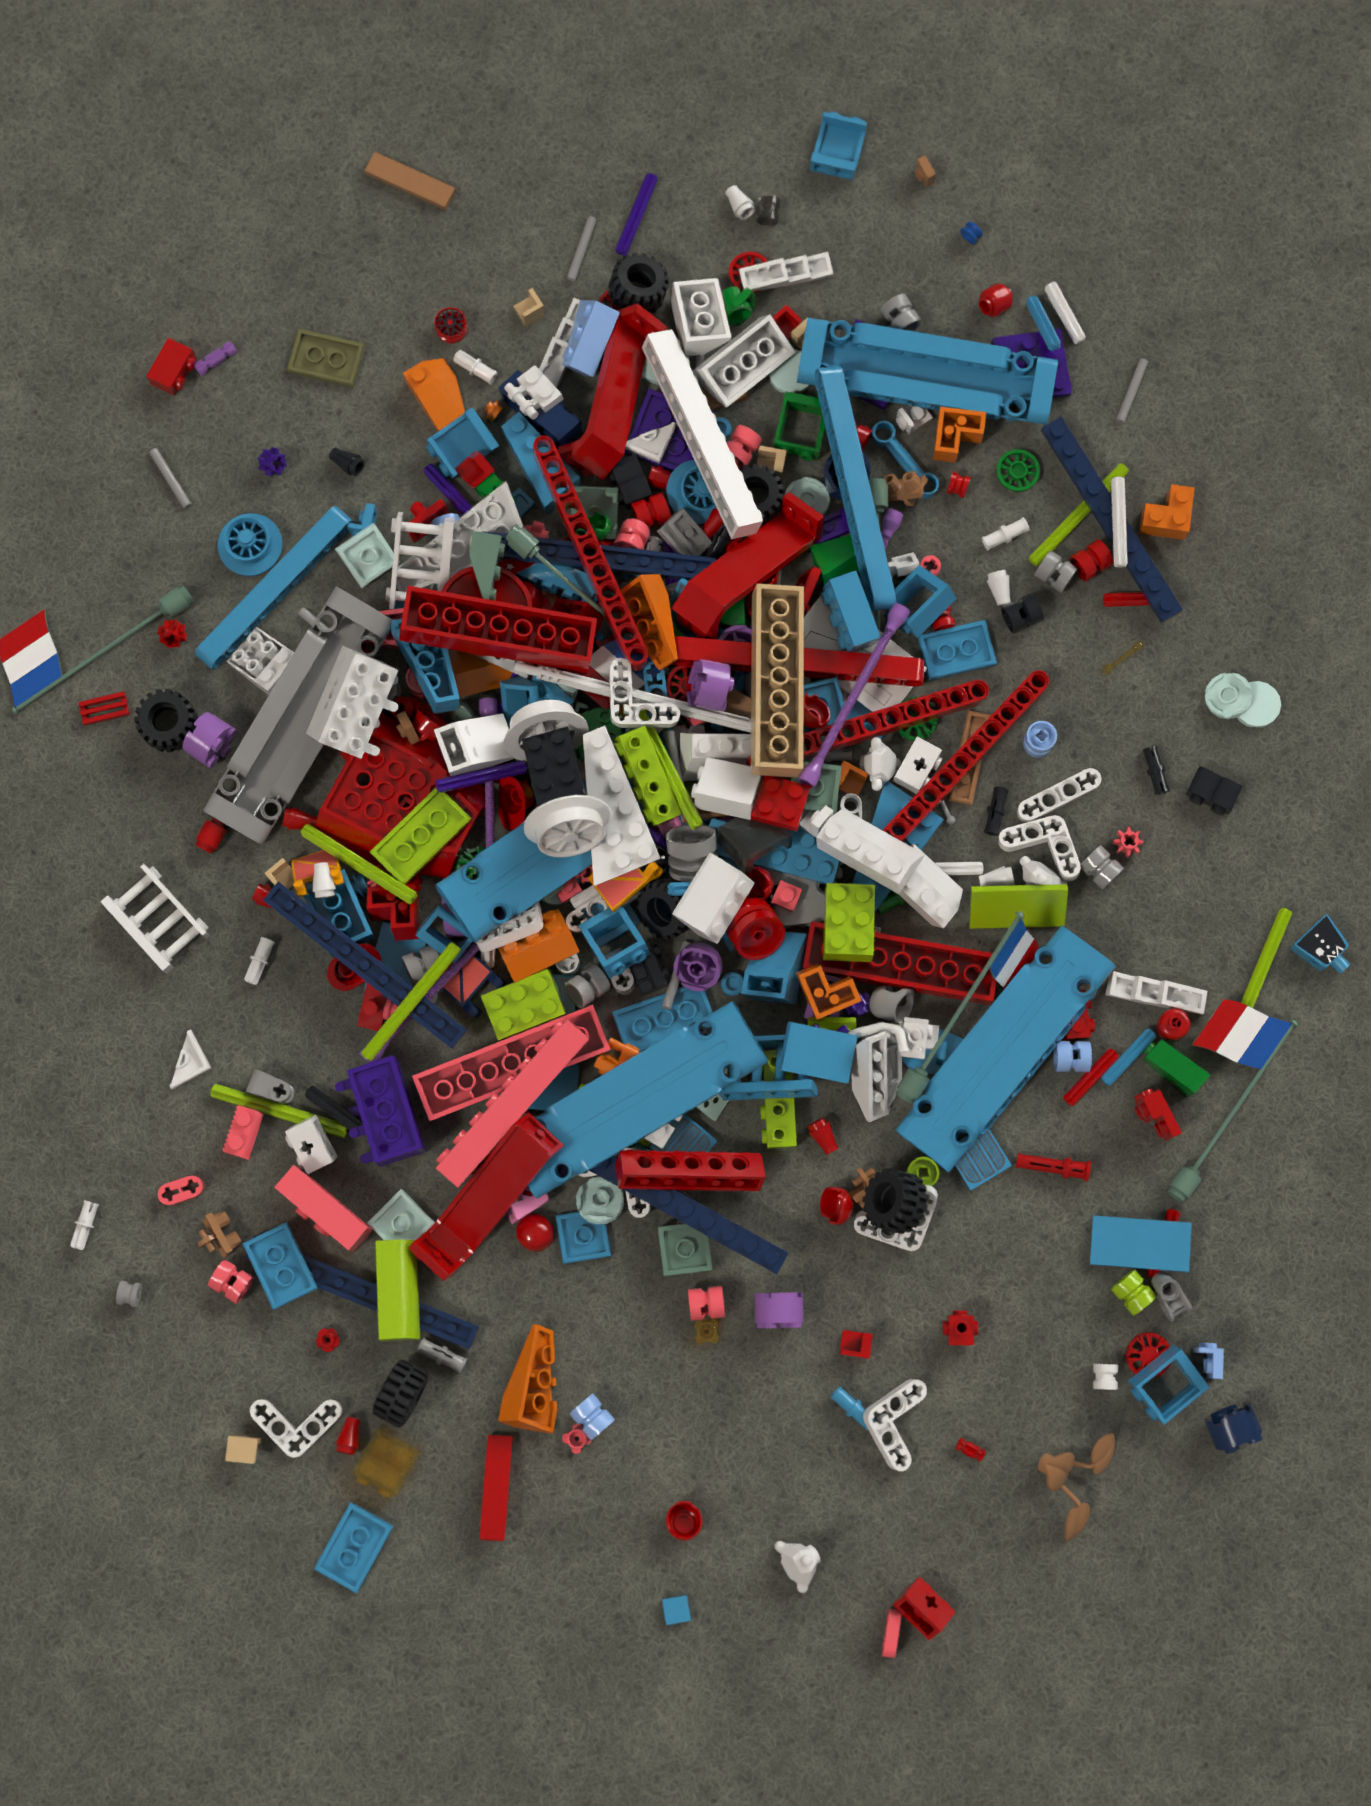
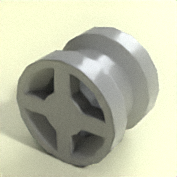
(129, 1294)

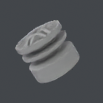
(689, 850)

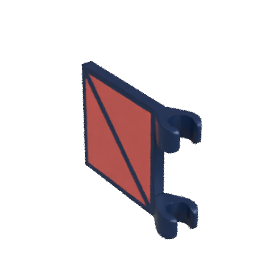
(469, 981)

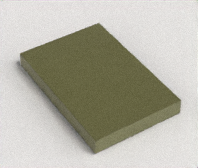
(325, 358)

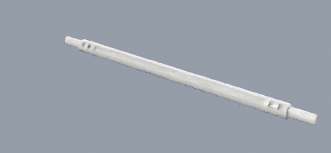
(603, 688)

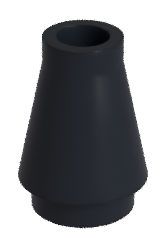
(347, 461)

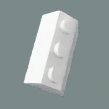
(699, 315)
(720, 746)
(932, 893)
(713, 898)

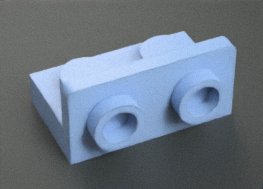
(1214, 1362)

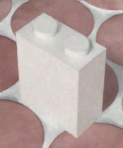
(726, 788)

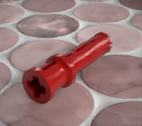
(1023, 1161)

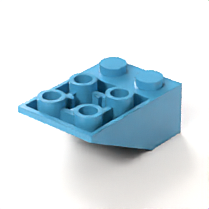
(775, 976)

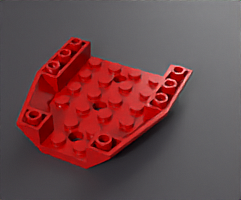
(366, 814)

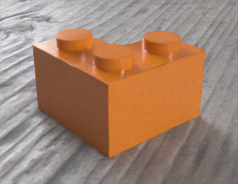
(956, 426)
(1173, 518)
(826, 997)

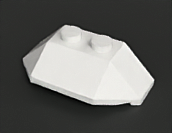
(876, 1074)

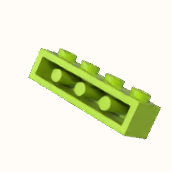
(647, 776)
(778, 1112)

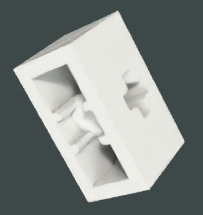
(923, 753)
(309, 1132)

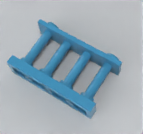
(773, 1089)

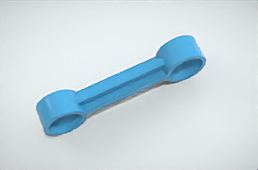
(902, 456)

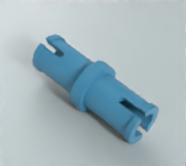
(850, 1405)

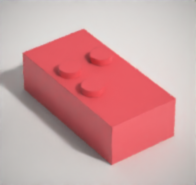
(323, 1208)

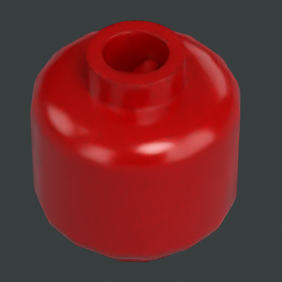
(995, 300)
(1166, 1028)

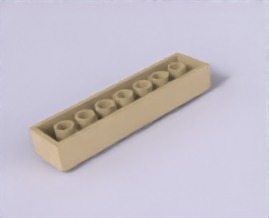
(777, 680)

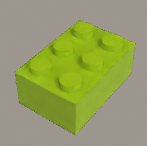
(849, 922)
(524, 1004)

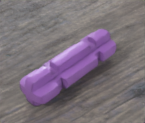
(215, 358)

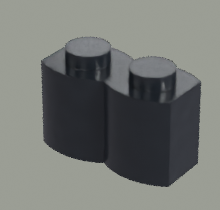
(630, 481)
(1213, 791)

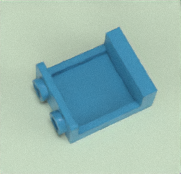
(838, 145)
(459, 441)

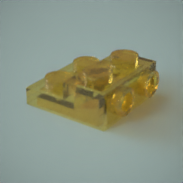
(385, 1463)

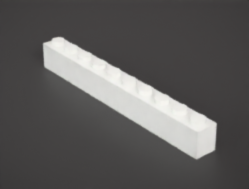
(702, 434)

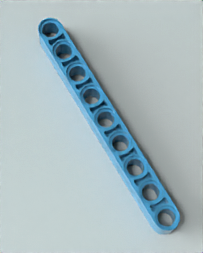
(273, 587)

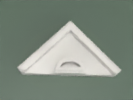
(653, 443)
(190, 1063)

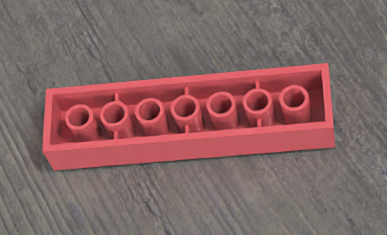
(485, 1070)
(510, 1105)

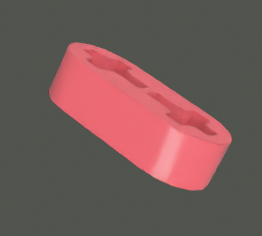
(182, 1196)
(891, 1633)

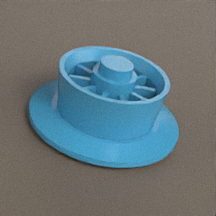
(688, 491)
(250, 544)

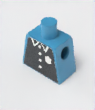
(1323, 946)

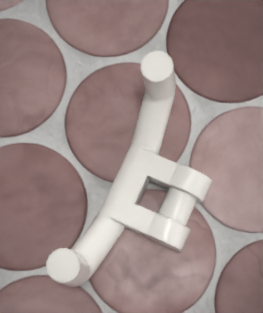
(870, 1030)

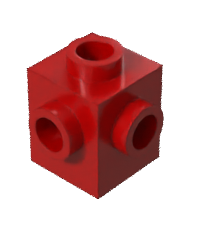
(954, 1337)

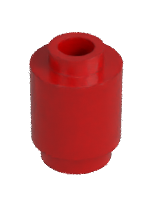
(406, 704)
(210, 835)

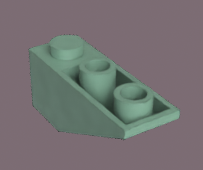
(484, 557)

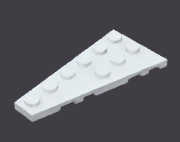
(492, 514)
(626, 837)

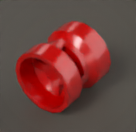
(944, 621)

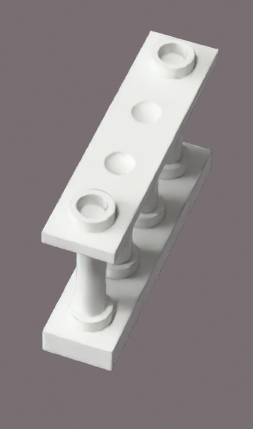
(441, 554)
(132, 923)

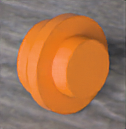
(492, 410)

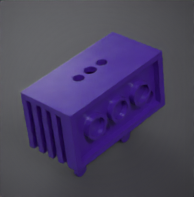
(385, 1112)

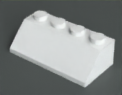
(744, 361)
(869, 850)

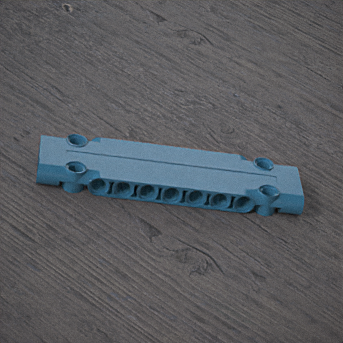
(930, 370)
(508, 876)
(1005, 1048)
(646, 1094)

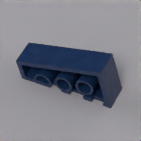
(555, 423)

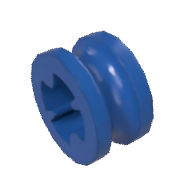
(971, 232)

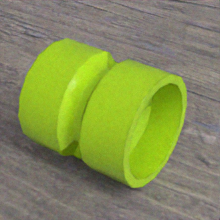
(925, 1169)
(1133, 1292)

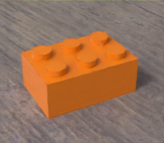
(541, 949)

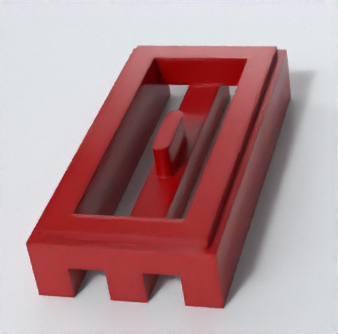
(110, 716)

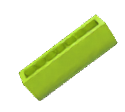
(397, 1291)

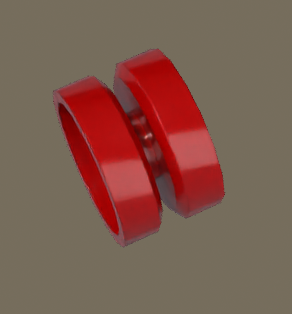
(756, 930)

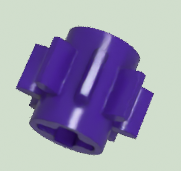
(271, 461)
(859, 1008)

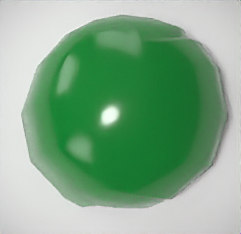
(600, 525)

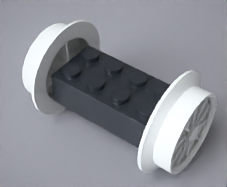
(565, 818)

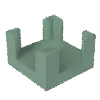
(601, 500)
(826, 789)
(683, 1250)

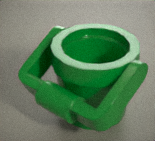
(738, 304)

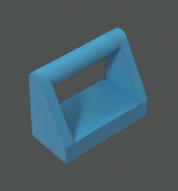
(515, 697)
(435, 938)

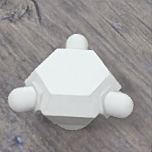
(879, 763)
(1038, 874)
(798, 1562)

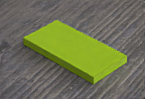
(420, 835)
(998, 904)

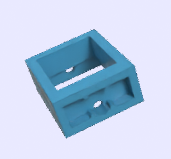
(932, 608)
(602, 924)
(1182, 1399)

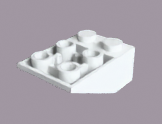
(261, 659)
(473, 743)

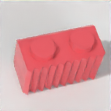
(243, 1132)

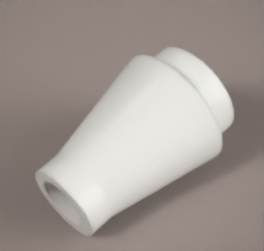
(740, 203)
(999, 586)
(998, 877)
(322, 881)

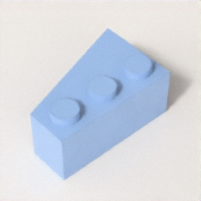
(589, 337)

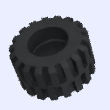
(642, 270)
(769, 481)
(153, 707)
(655, 909)
(895, 1200)
(400, 1393)

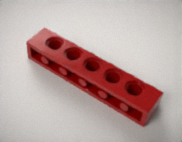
(689, 1170)

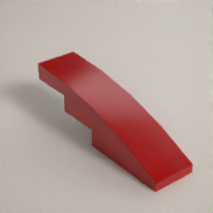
(496, 1488)

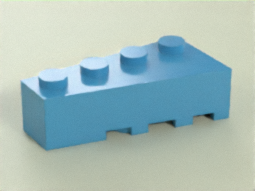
(520, 438)
(547, 580)
(432, 671)

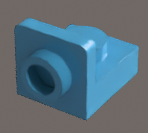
(366, 518)

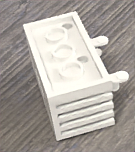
(350, 699)

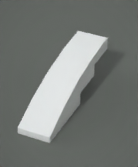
(786, 272)
(552, 361)
(1156, 993)

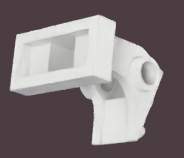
(919, 1036)

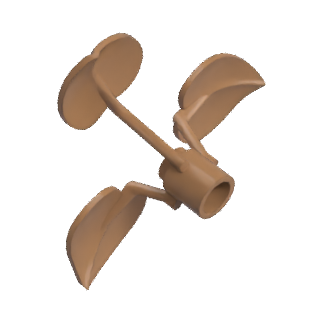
(1057, 1470)

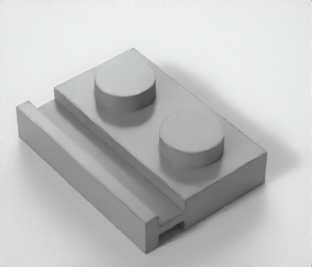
(684, 534)

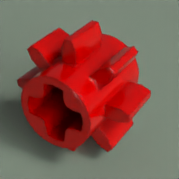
(172, 633)

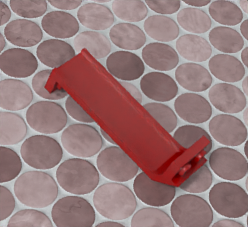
(615, 395)
(747, 564)
(486, 1197)

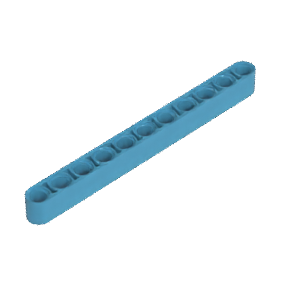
(855, 488)

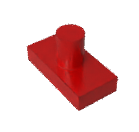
(426, 516)
(372, 1009)

